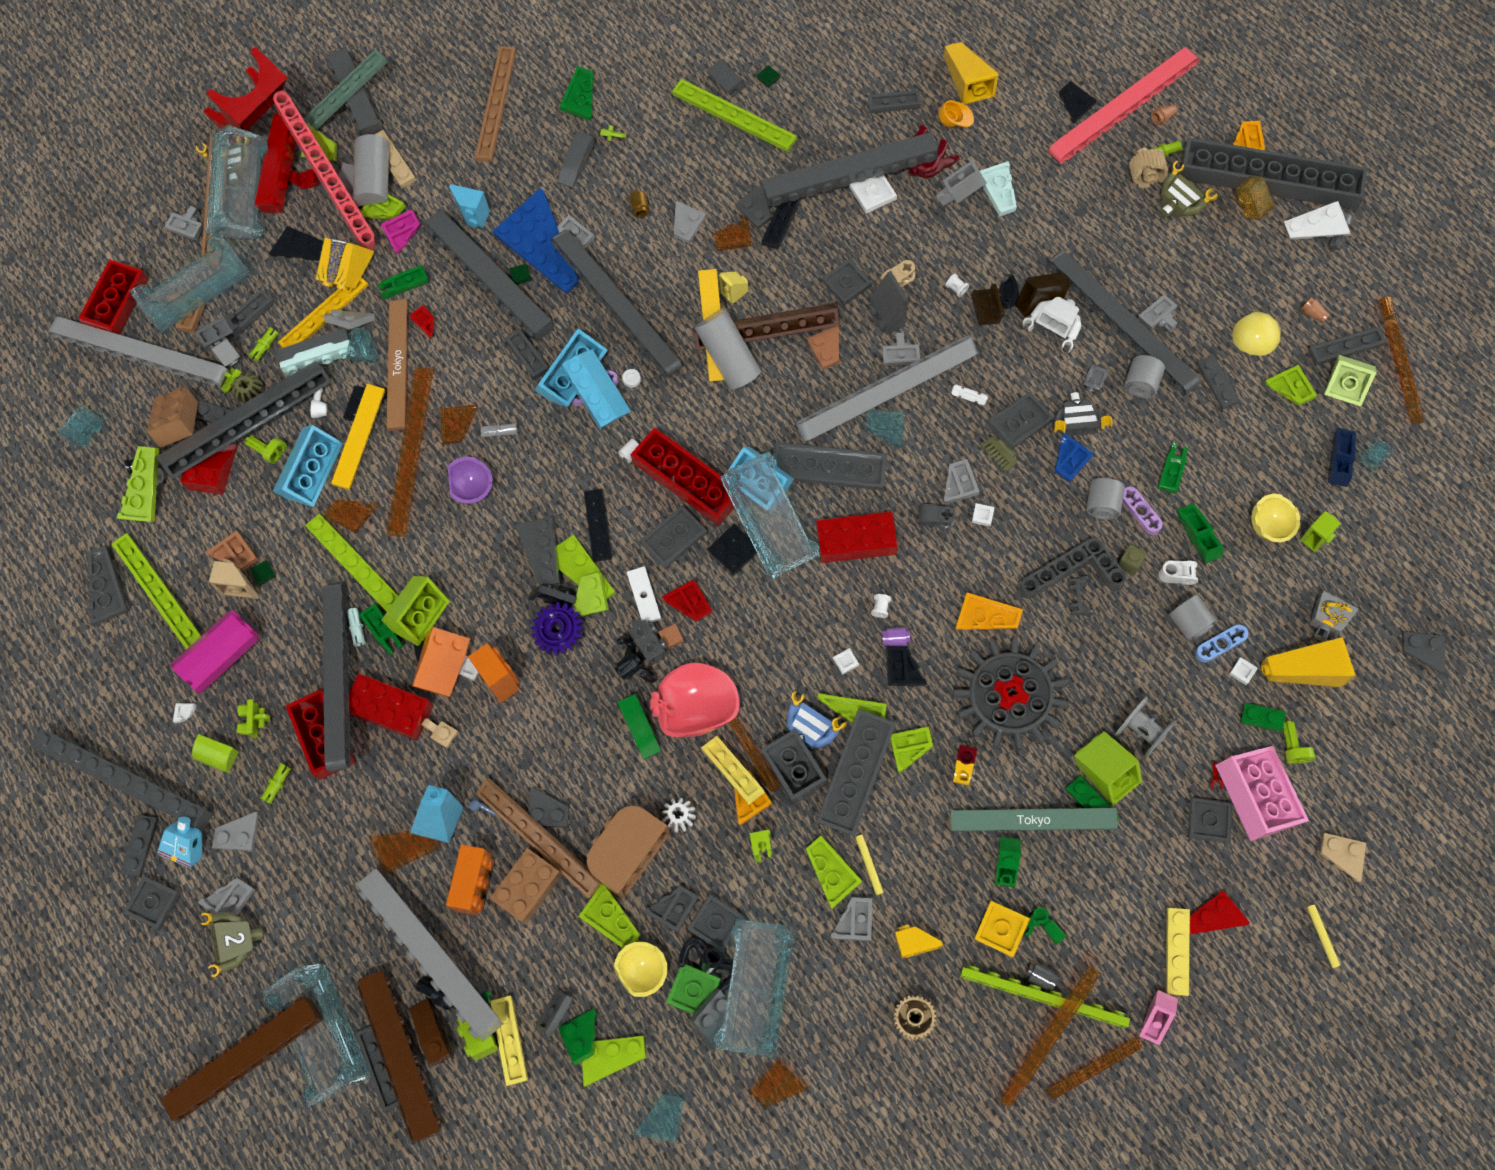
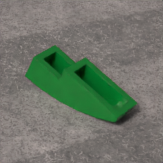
(1200, 533)
(639, 726)

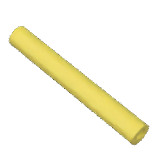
(869, 865)
(1323, 936)

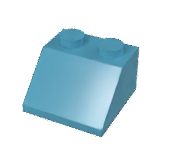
(471, 205)

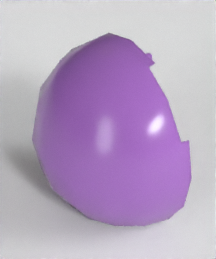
(469, 480)

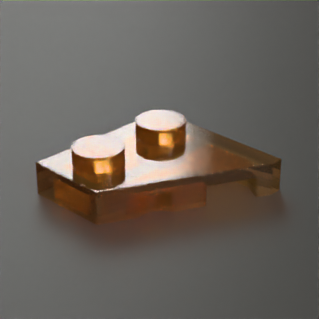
(733, 236)
(350, 514)
(777, 1085)

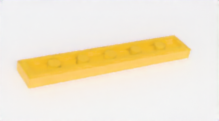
(710, 304)
(315, 319)
(358, 437)

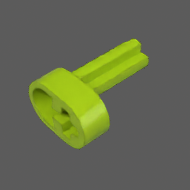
(269, 452)
(1294, 753)

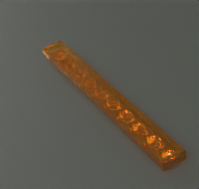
(410, 452)

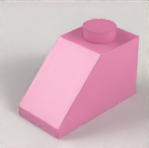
(1159, 1017)

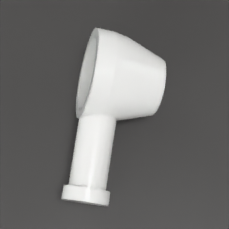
(318, 408)

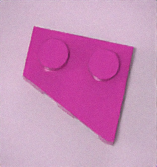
(401, 229)

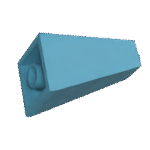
(437, 815)

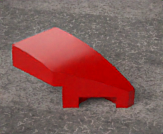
(304, 180)
(423, 320)

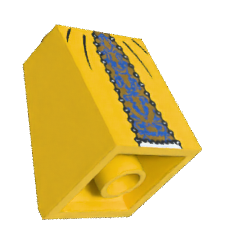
(342, 264)

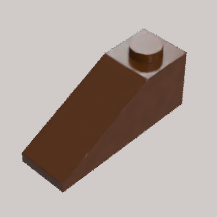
(430, 1033)

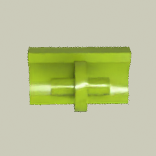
(255, 718)

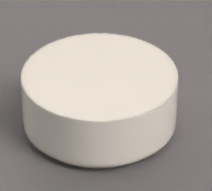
(631, 378)

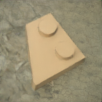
(1345, 854)

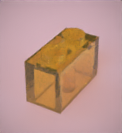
(1255, 197)

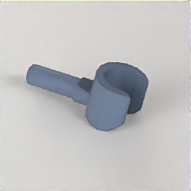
(477, 803)

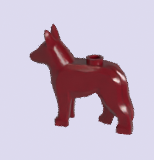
(929, 170)

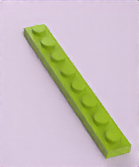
(734, 115)
(352, 562)
(156, 590)
(1034, 993)

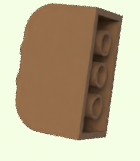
(626, 848)

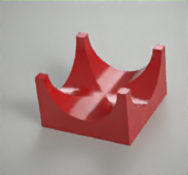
(248, 109)

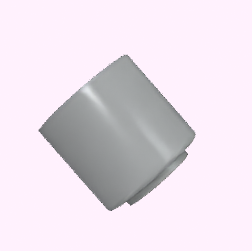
(1144, 376)
(1105, 498)
(1193, 618)

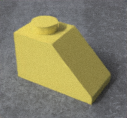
(733, 285)

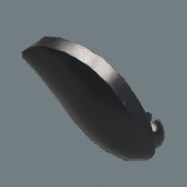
(1009, 291)

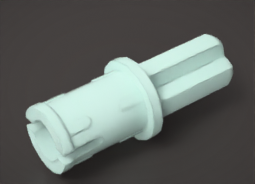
(355, 627)

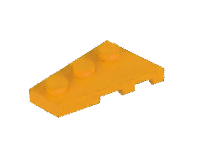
(987, 614)

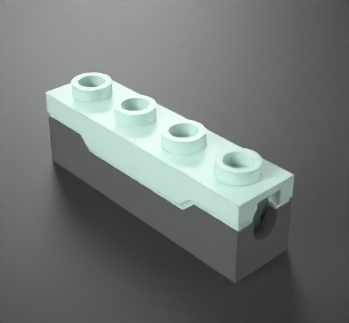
(320, 349)

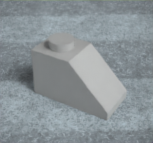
(224, 352)

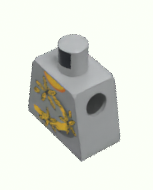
(1331, 616)

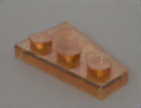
(401, 849)

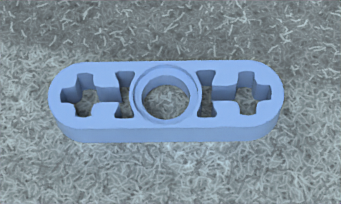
(1207, 645)

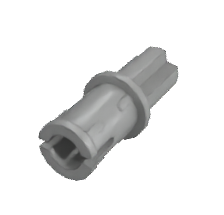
(499, 430)

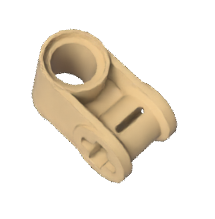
(903, 272)

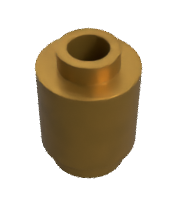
(639, 204)

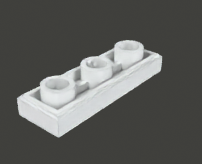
(641, 585)

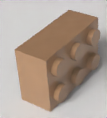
(172, 417)
(526, 886)

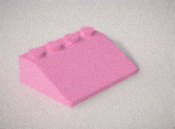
(1261, 792)

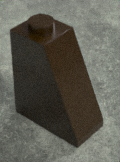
(1041, 289)

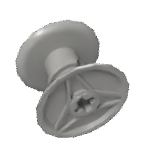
(1139, 720)

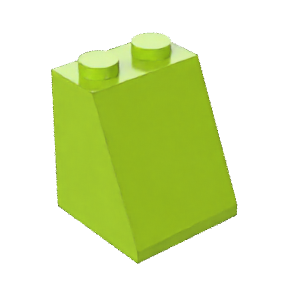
(1109, 767)

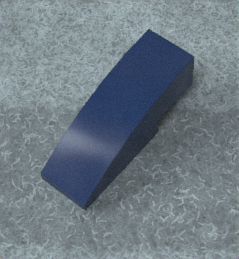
(1342, 457)

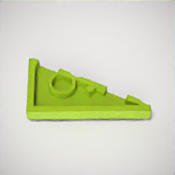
(849, 707)

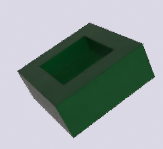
(768, 76)
(520, 274)
(262, 572)

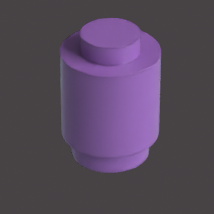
(896, 636)

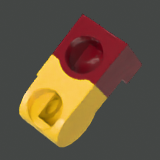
(964, 764)

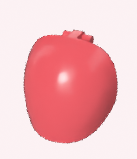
(694, 700)

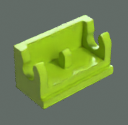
(760, 841)

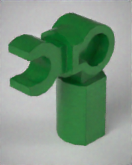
(1040, 917)

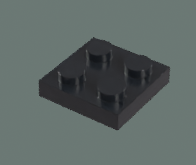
(733, 549)

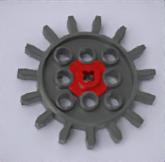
(1013, 724)

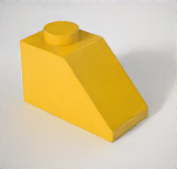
(915, 941)

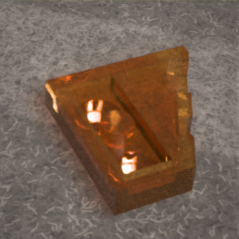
(456, 422)

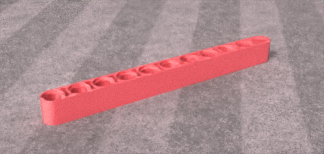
(1122, 105)
(322, 163)

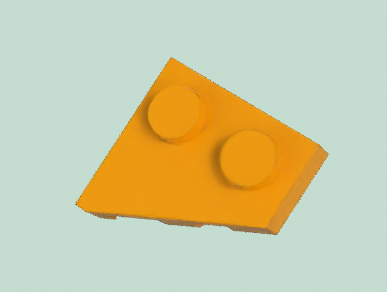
(1250, 135)
(746, 812)

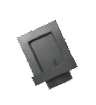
(1095, 378)

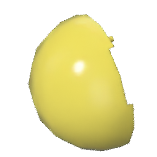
(1257, 334)
(1275, 518)
(641, 968)

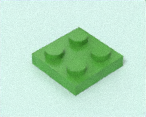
(691, 989)

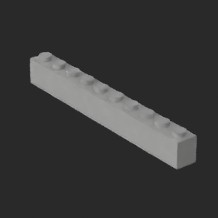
(430, 955)

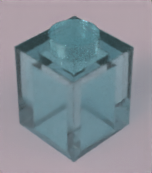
(1376, 455)

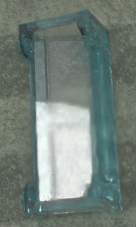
(234, 183)
(191, 285)
(768, 515)
(756, 989)
(329, 1048)

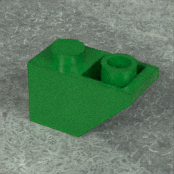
(1007, 861)

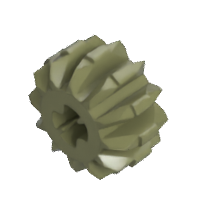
(246, 387)

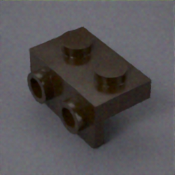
(988, 305)

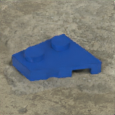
(1071, 458)

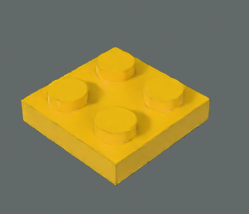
(1002, 929)

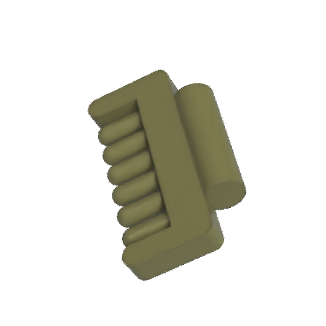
(1003, 451)

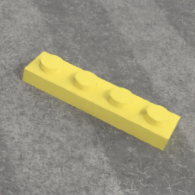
(732, 770)
(1177, 951)
(509, 1042)

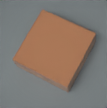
(671, 636)

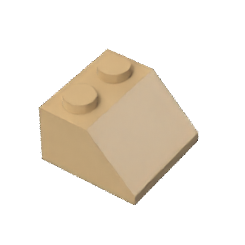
(231, 581)

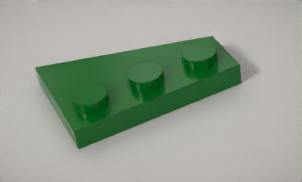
(579, 94)

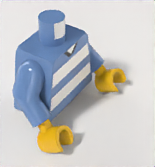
(811, 726)

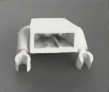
(1057, 316)

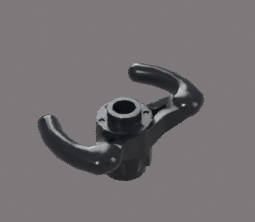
(632, 663)
(706, 955)

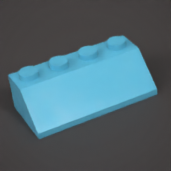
(554, 384)
(595, 388)
(308, 466)

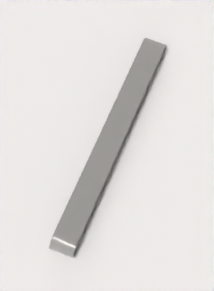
(138, 351)
(886, 388)

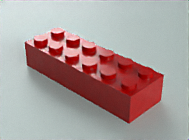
(683, 475)

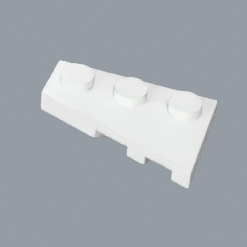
(1321, 222)

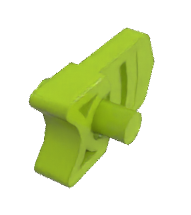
(609, 133)
(233, 373)

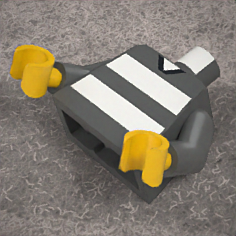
(1079, 417)

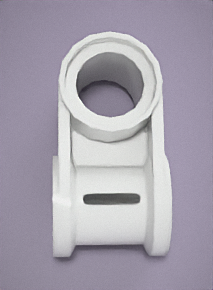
(1183, 572)

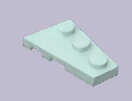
(1000, 188)

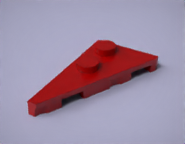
(1217, 914)

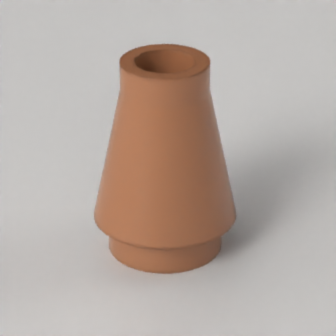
(1162, 114)
(1315, 309)

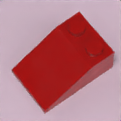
(211, 473)

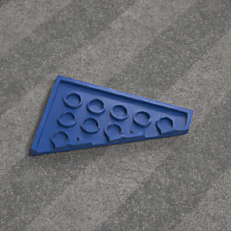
(529, 235)

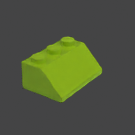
(416, 609)

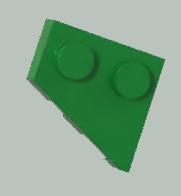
(580, 1036)

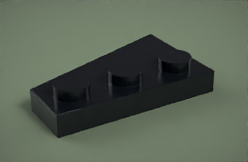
(298, 245)

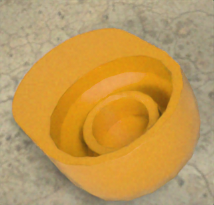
(955, 114)

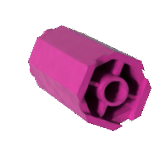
(215, 651)

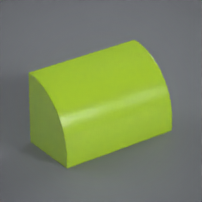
(214, 753)

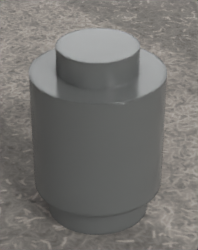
(1042, 976)

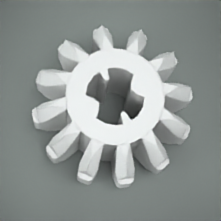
(671, 818)

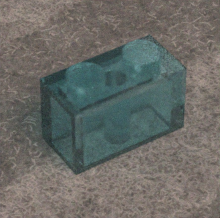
(81, 427)

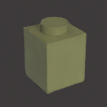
(1132, 560)

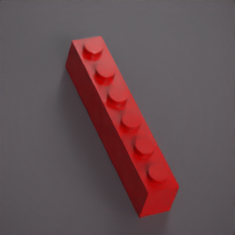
(275, 167)

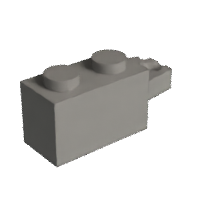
(961, 184)

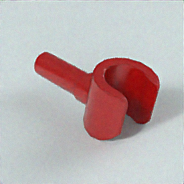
(1216, 778)

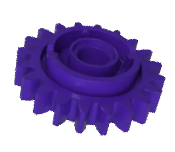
(565, 637)

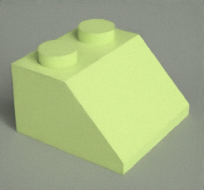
(1350, 380)

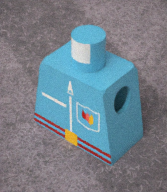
(181, 843)

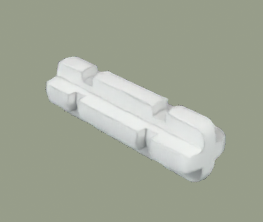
(969, 394)

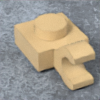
(442, 733)

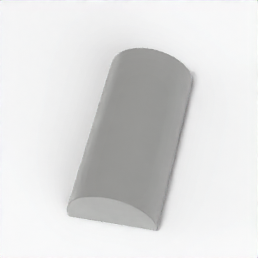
(370, 170)
(728, 349)

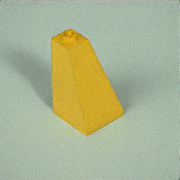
(970, 74)
(1313, 665)

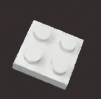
(873, 193)

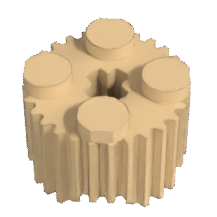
(1148, 167)
(911, 1029)

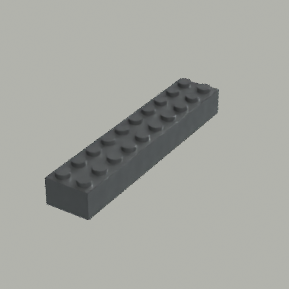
(1283, 173)

